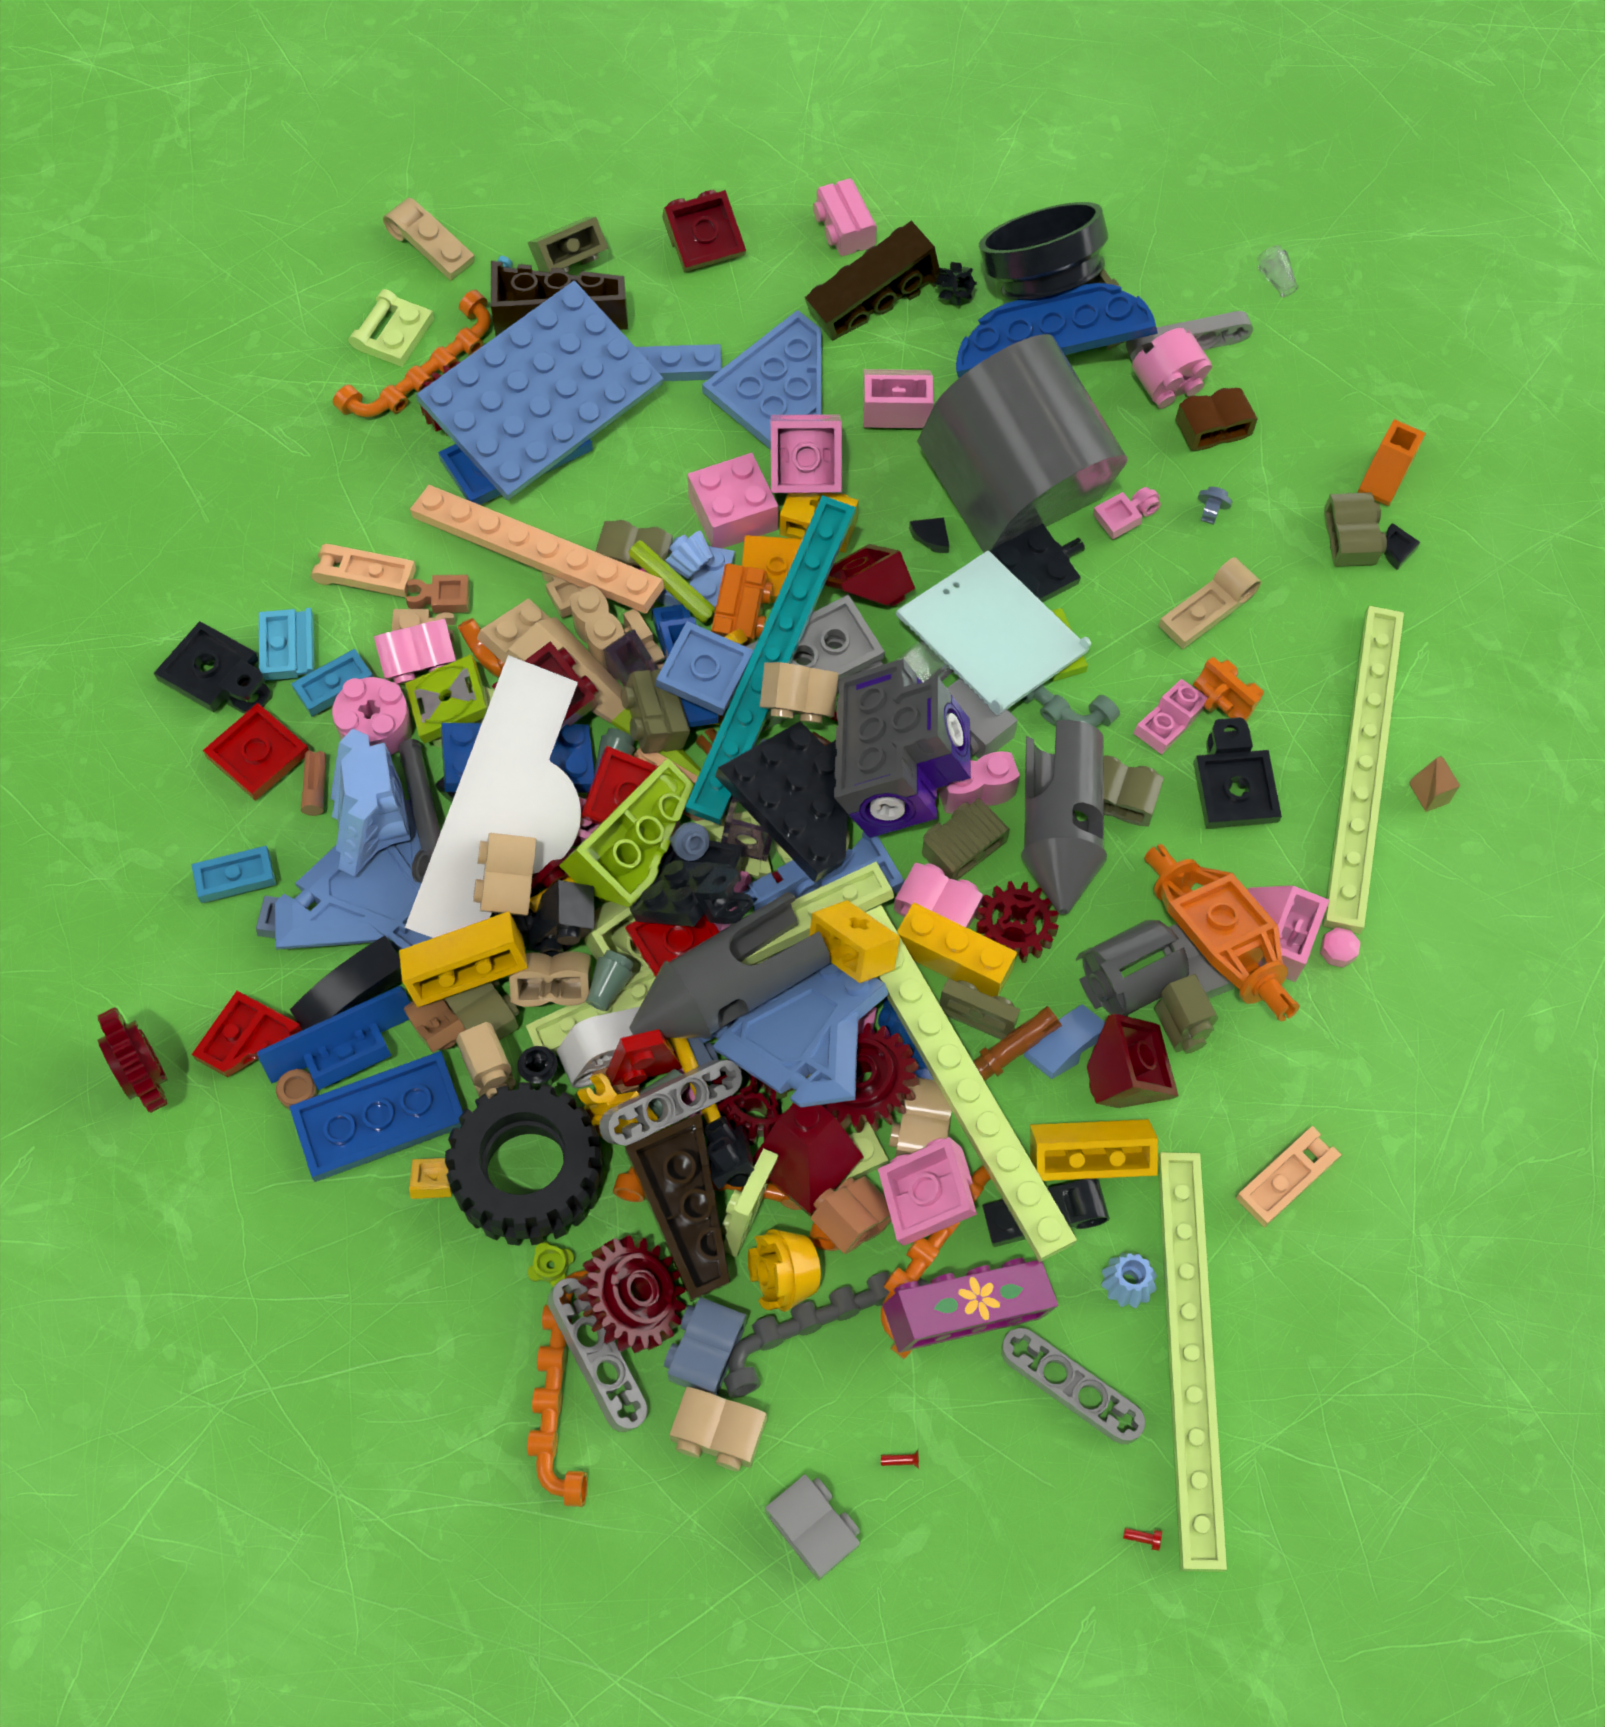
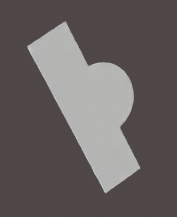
(503, 790)

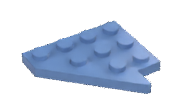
(772, 377)

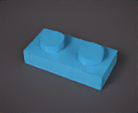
(321, 687)
(233, 874)

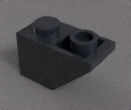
(562, 918)

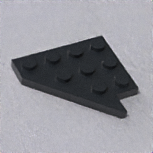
(791, 794)

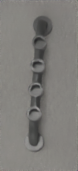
(805, 1321)

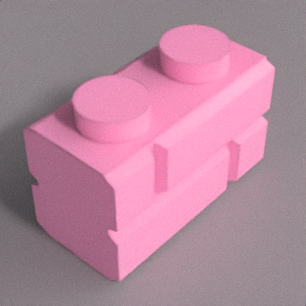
(845, 217)

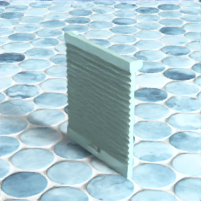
(993, 632)

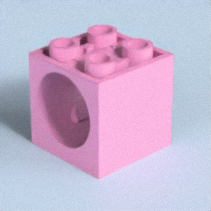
(806, 453)

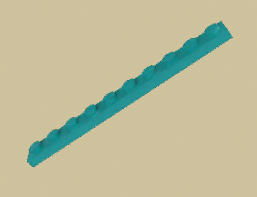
(776, 644)

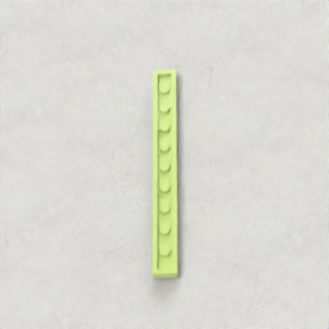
(1364, 770)
(863, 888)
(974, 1105)
(1191, 1365)

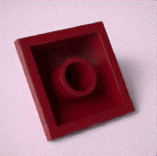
(872, 574)
(1130, 1064)
(811, 1154)

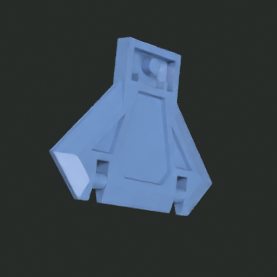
(353, 907)
(804, 1033)

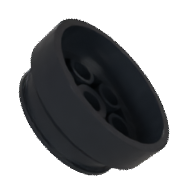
(1046, 250)

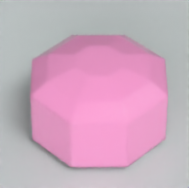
(1340, 947)

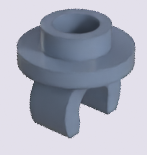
(1215, 499)
(690, 841)

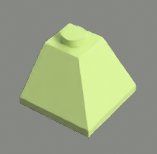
(611, 935)

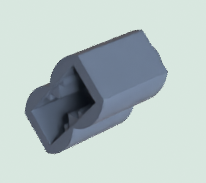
(706, 1346)

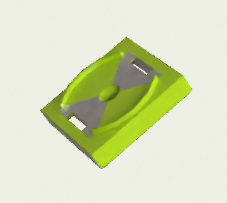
(440, 683)

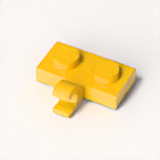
(605, 1099)

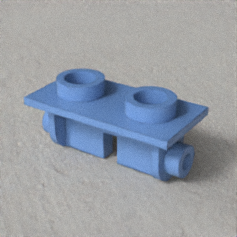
(794, 881)

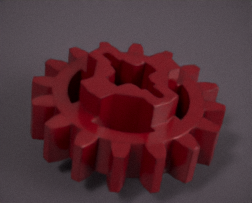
(1020, 907)

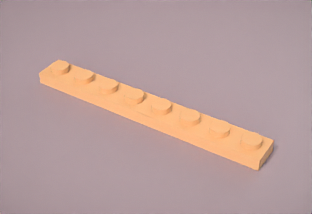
(537, 548)

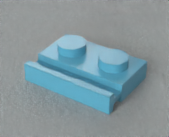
(286, 643)

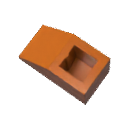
(1392, 462)

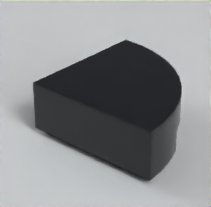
(931, 533)
(1399, 546)

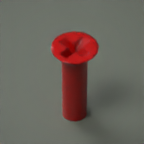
(898, 1460)

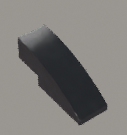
(350, 984)

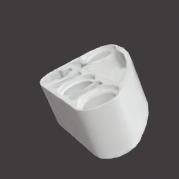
(593, 1043)

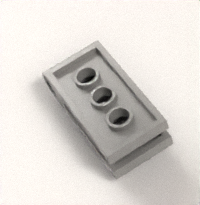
(831, 627)

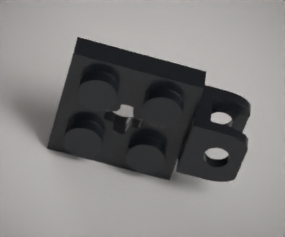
(230, 679)
(1233, 761)
(691, 890)

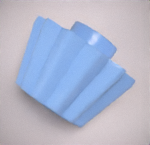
(689, 554)
(1123, 1291)

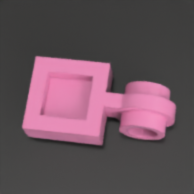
(1121, 515)

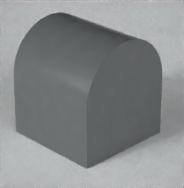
(1020, 442)

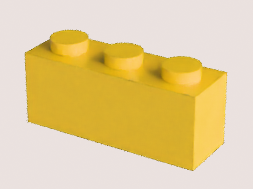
(956, 950)
(463, 959)
(1094, 1149)

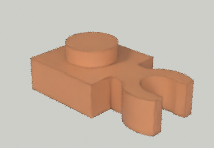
(445, 593)

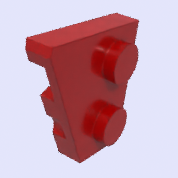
(240, 1033)
(640, 1058)

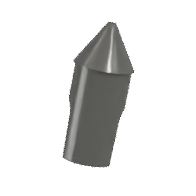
(1057, 846)
(712, 986)

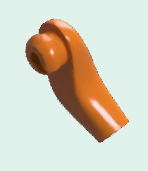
(470, 631)

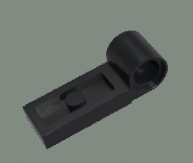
(1078, 1201)

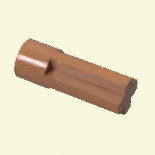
(313, 783)

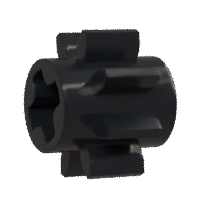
(955, 283)

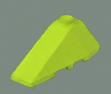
(629, 844)

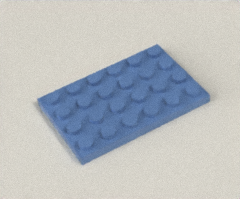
(539, 390)

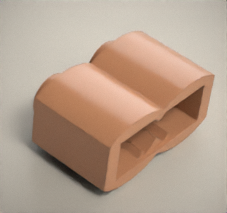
(852, 1213)

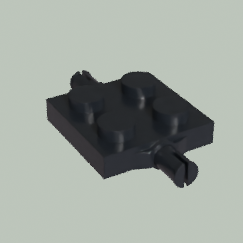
(1041, 562)

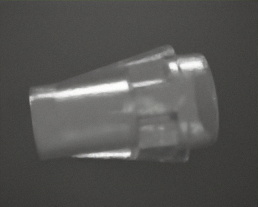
(1276, 267)

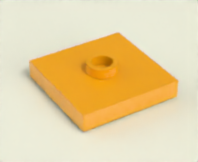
(772, 555)

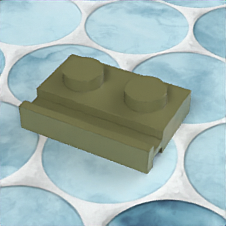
(985, 1013)

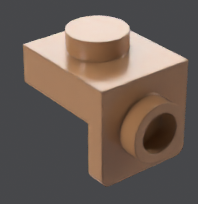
(435, 1024)

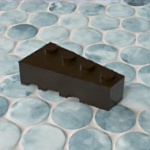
(875, 281)
(522, 290)
(681, 1196)

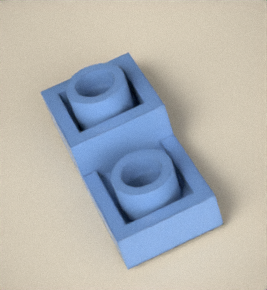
(1064, 1046)

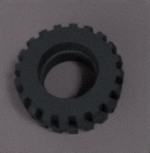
(514, 1115)

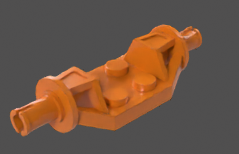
(1225, 928)

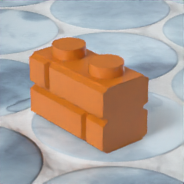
(742, 601)

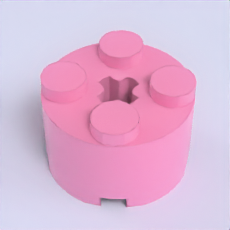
(1172, 367)
(374, 709)

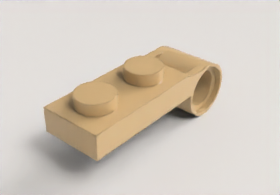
(429, 237)
(1211, 604)

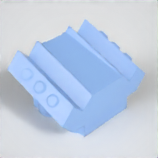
(366, 801)

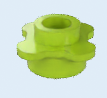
(543, 1255)

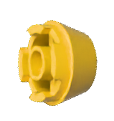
(785, 1269)

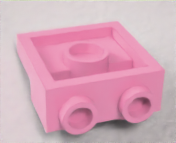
(927, 1190)

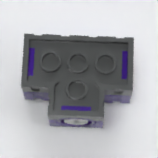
(897, 746)

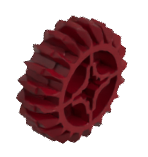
(748, 1101)

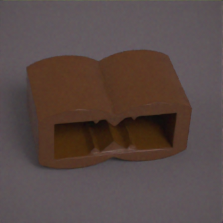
(1216, 418)

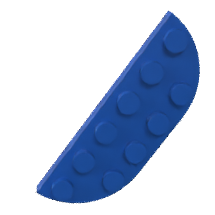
(1076, 318)

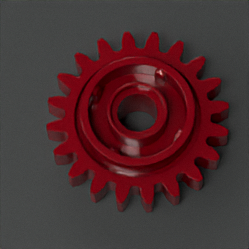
(132, 1060)
(888, 1084)
(639, 1319)

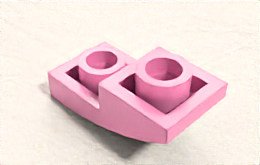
(1171, 717)

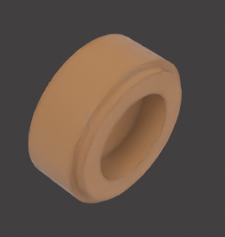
(295, 1087)

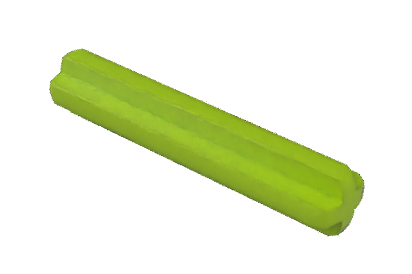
(672, 581)

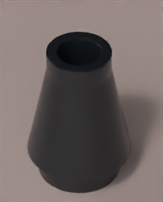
(537, 1066)

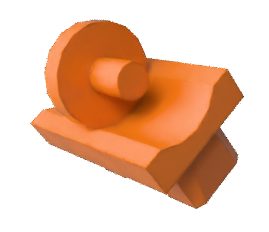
(1226, 691)

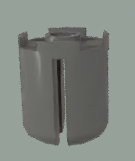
(1107, 960)

